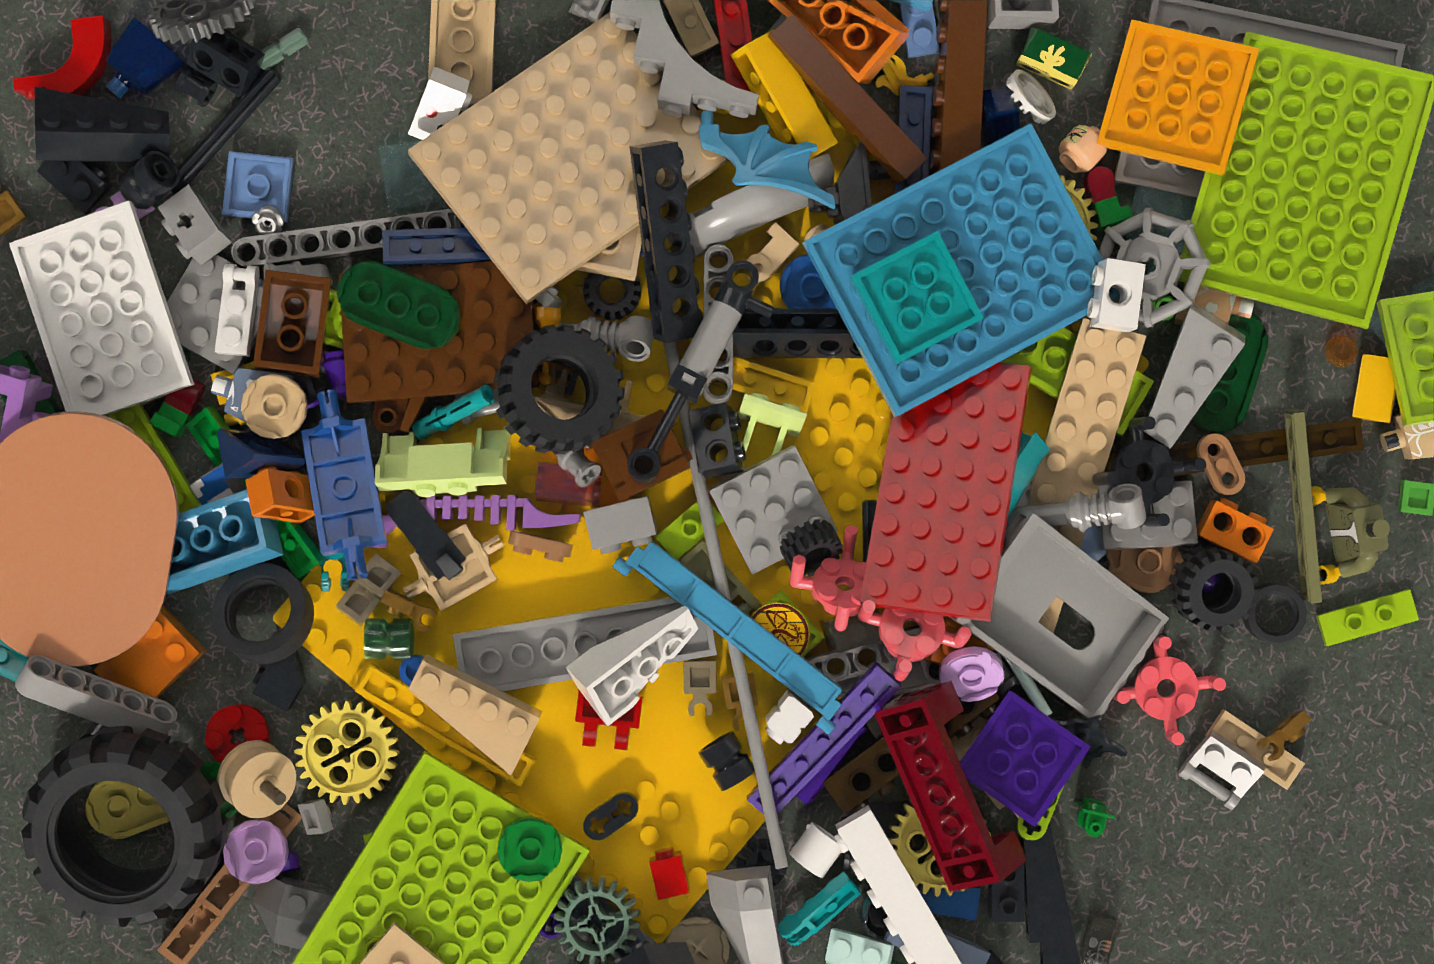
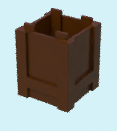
(617, 446)

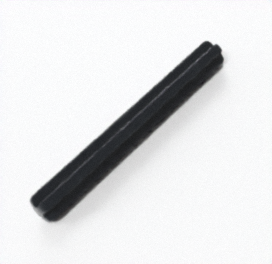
(226, 128)

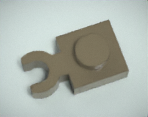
(700, 680)

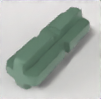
(288, 45)

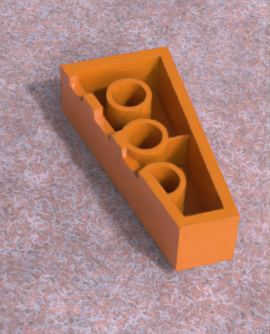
(848, 33)

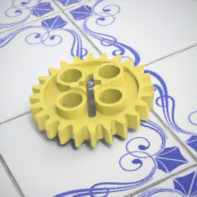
(360, 776)
(921, 872)

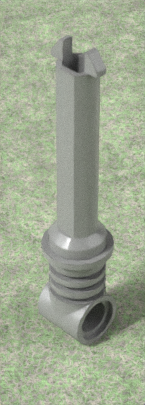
(631, 338)
(1080, 511)

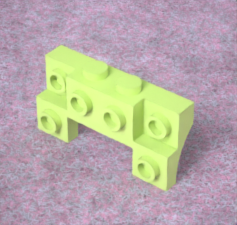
(442, 467)

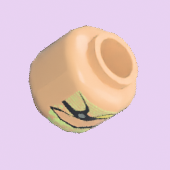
(1080, 149)

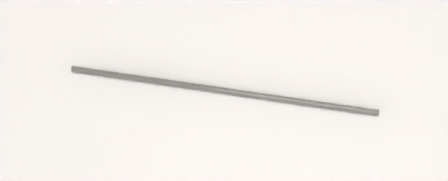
(736, 655)

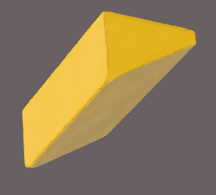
(1374, 390)

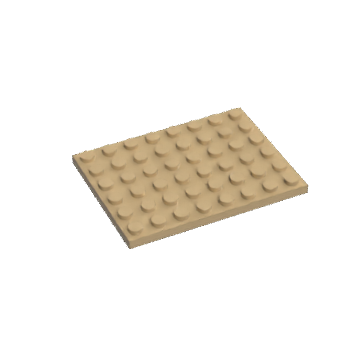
(547, 157)

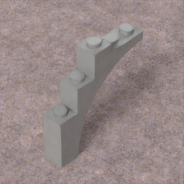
(682, 77)

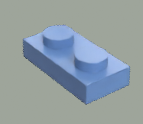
(922, 31)

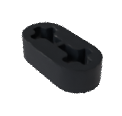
(615, 822)

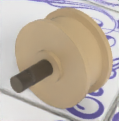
(256, 779)

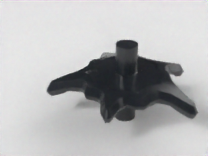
(1094, 735)

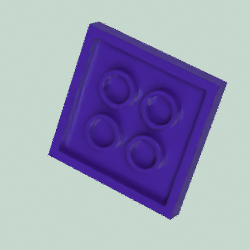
(1022, 758)

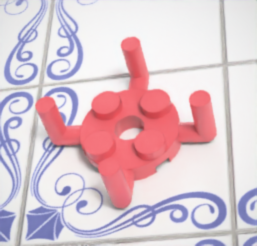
(830, 575)
(906, 647)
(1185, 688)

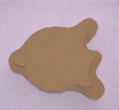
(1144, 568)

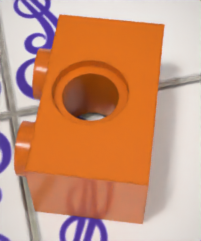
(280, 495)

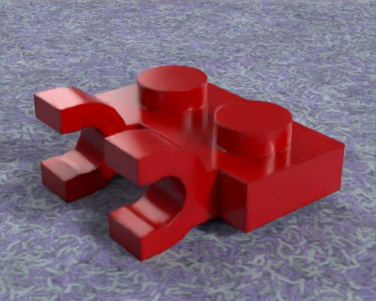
(587, 715)

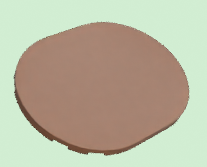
(82, 537)

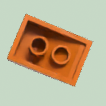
(156, 658)

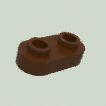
(396, 407)

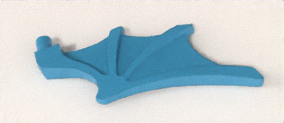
(764, 160)

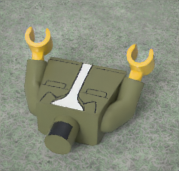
(1355, 531)

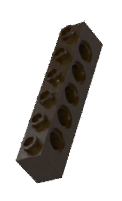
(842, 785)

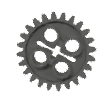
(196, 18)

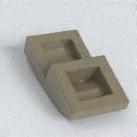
(367, 592)

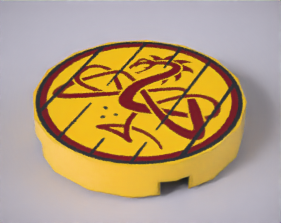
(784, 623)

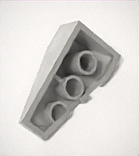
(747, 913)

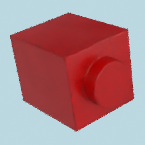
(669, 873)

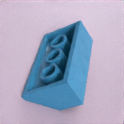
(220, 541)

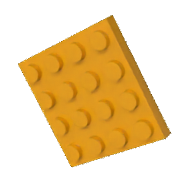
(1178, 97)

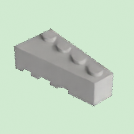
(1195, 366)

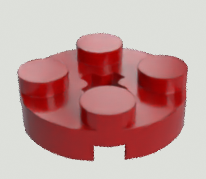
(234, 717)

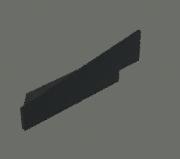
(1045, 901)

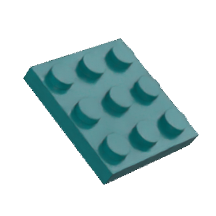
(916, 297)

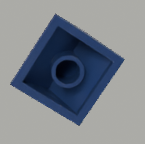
(248, 452)

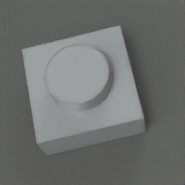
(316, 816)

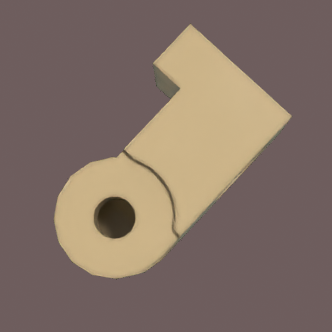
(774, 253)

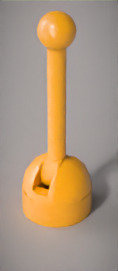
(544, 317)

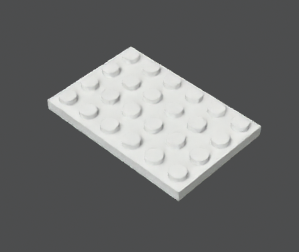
(101, 312)

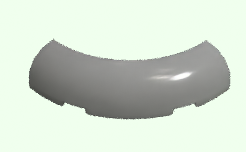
(751, 208)

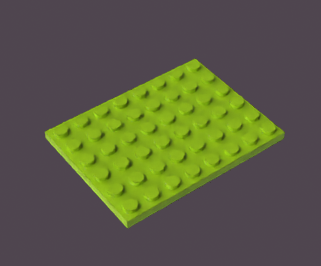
(1313, 181)
(440, 878)

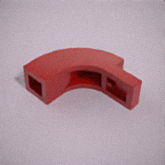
(85, 65)

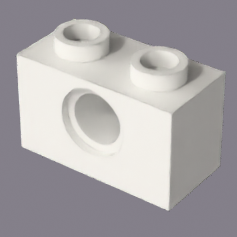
(1128, 280)

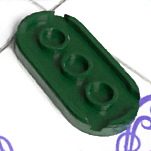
(399, 305)
(1237, 385)

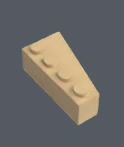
(480, 712)

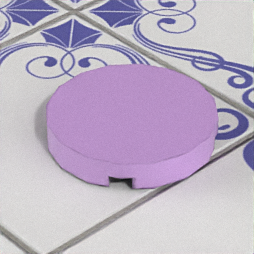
(973, 672)
(256, 851)

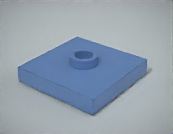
(256, 183)

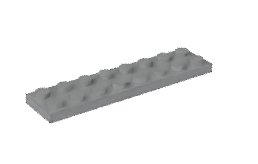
(543, 648)

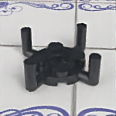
(1159, 467)

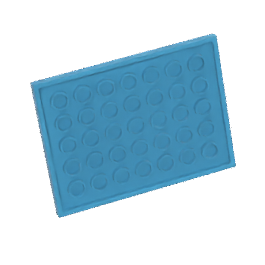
(1011, 241)

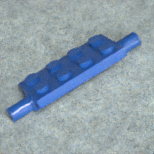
(343, 486)

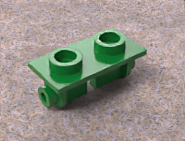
(1092, 815)

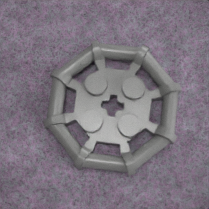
(1166, 259)

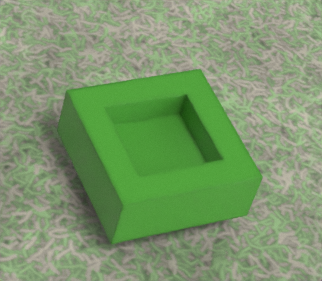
(1416, 498)

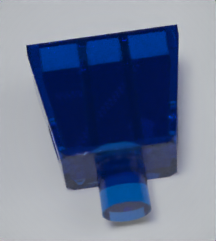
(140, 61)

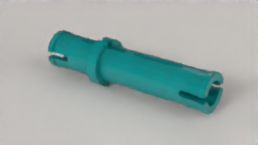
(431, 423)

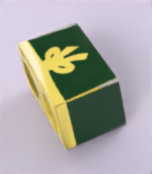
(1053, 56)

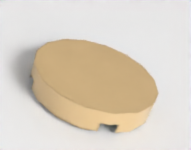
(274, 406)

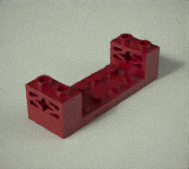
(941, 792)

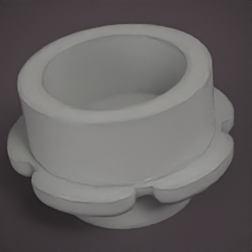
(271, 214)

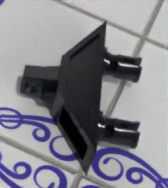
(852, 186)

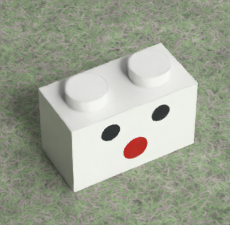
(440, 102)

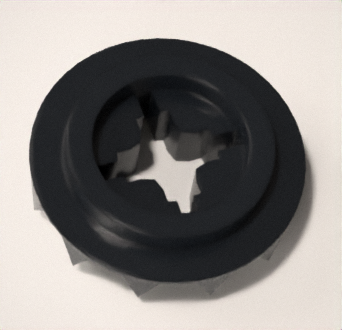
(749, 854)

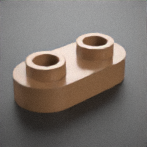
(1222, 462)
(553, 549)

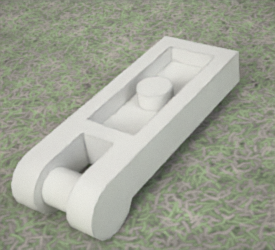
(237, 311)

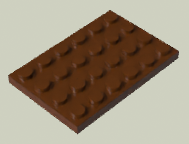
(490, 325)

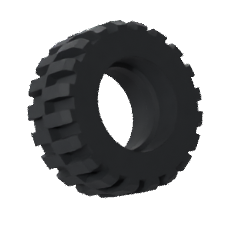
(593, 367)

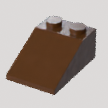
(292, 324)

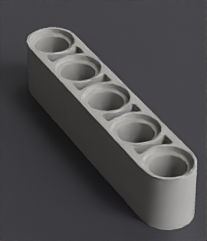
(713, 278)
(93, 696)

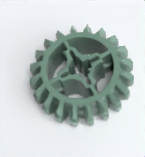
(582, 924)

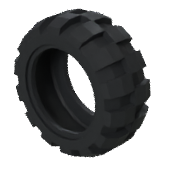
(80, 873)

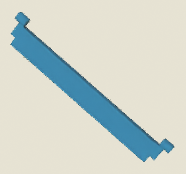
(737, 629)

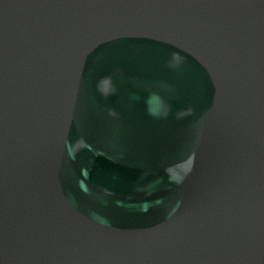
(389, 638)

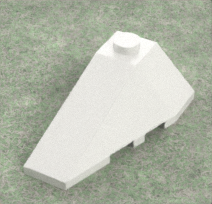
(620, 667)

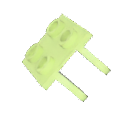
(784, 417)

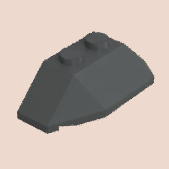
(291, 908)

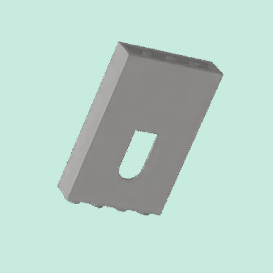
(1032, 572)

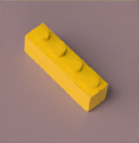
(783, 95)

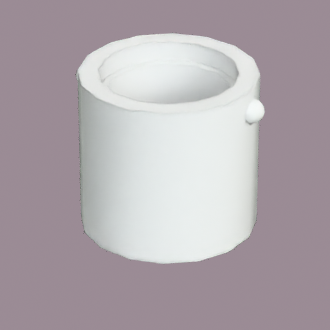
(816, 850)

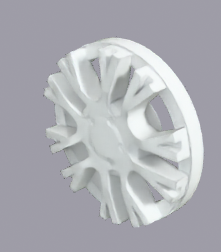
(1032, 96)

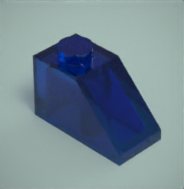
(999, 114)

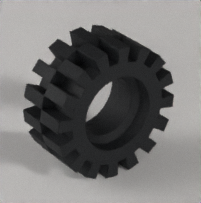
(611, 310)
(813, 542)

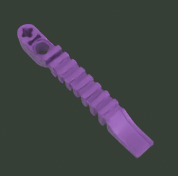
(532, 515)

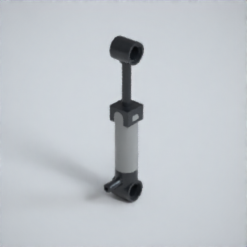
(701, 358)

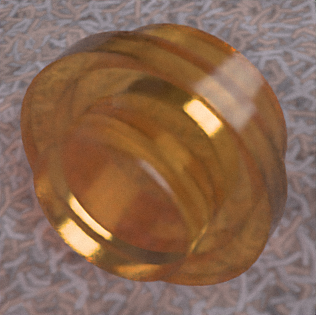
(1341, 351)

